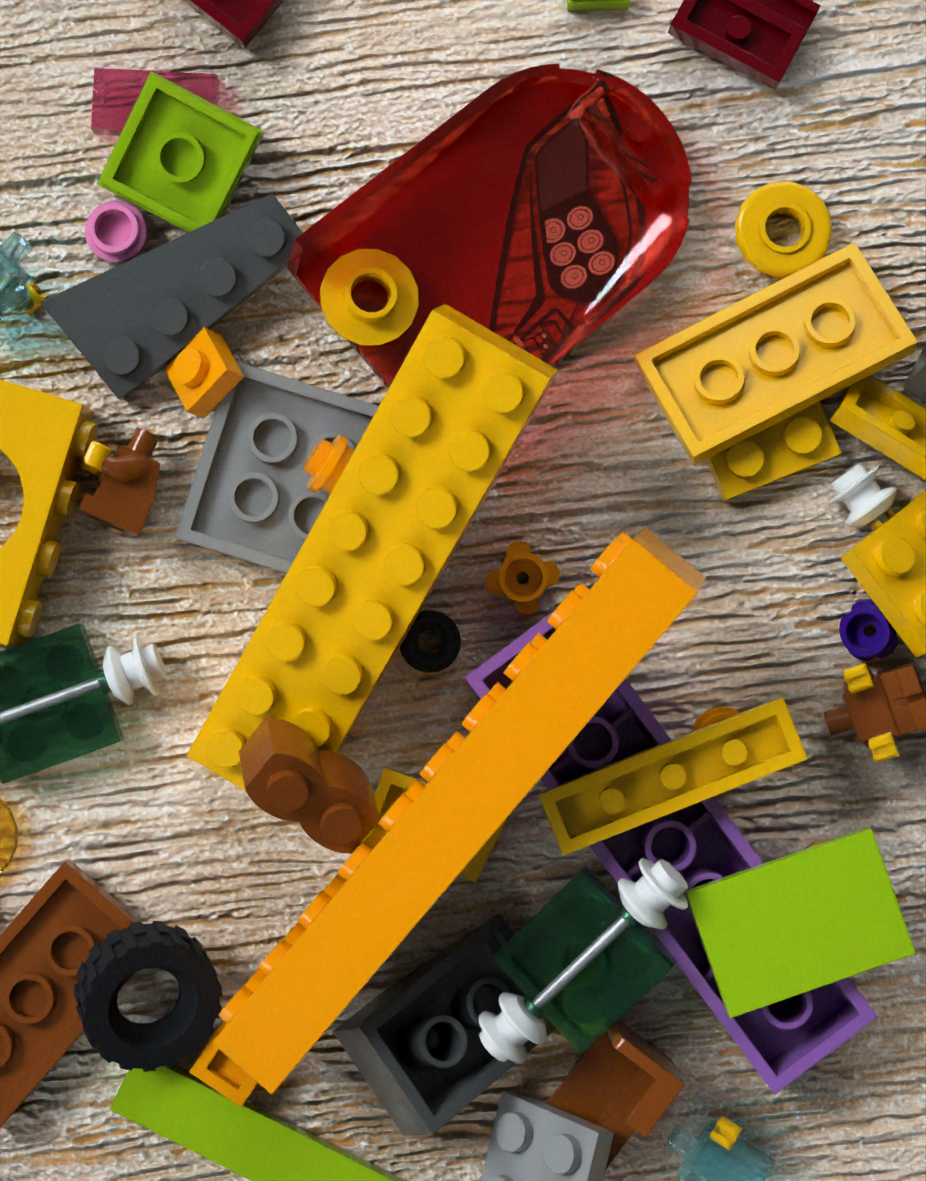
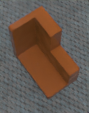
(620, 1085)

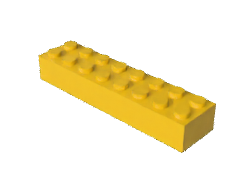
(380, 539)

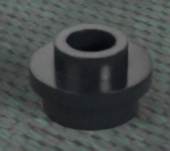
(450, 642)

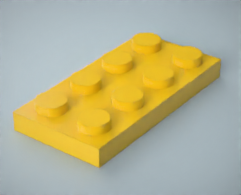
(775, 353)

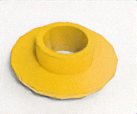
(793, 201)
(362, 326)

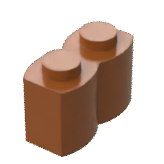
(308, 785)

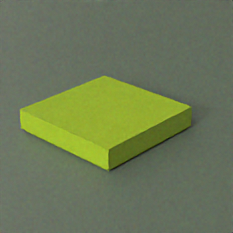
(180, 155)

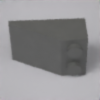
(422, 1033)

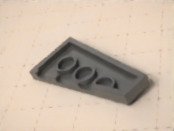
(156, 303)

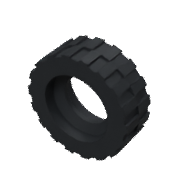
(157, 1042)

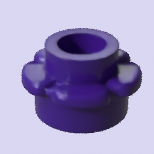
(855, 638)

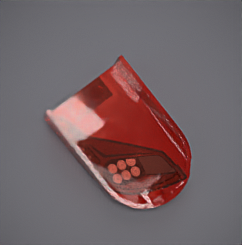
(519, 212)

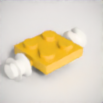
(892, 556)

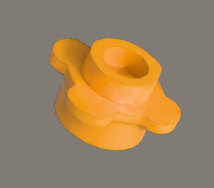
(505, 581)

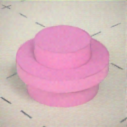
(116, 232)

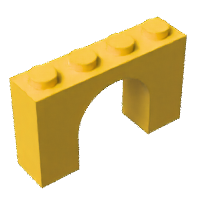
(45, 443)

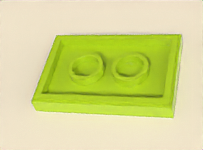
(799, 922)

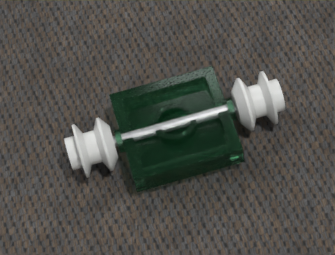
(59, 698)
(583, 960)

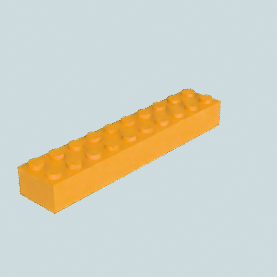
(468, 796)

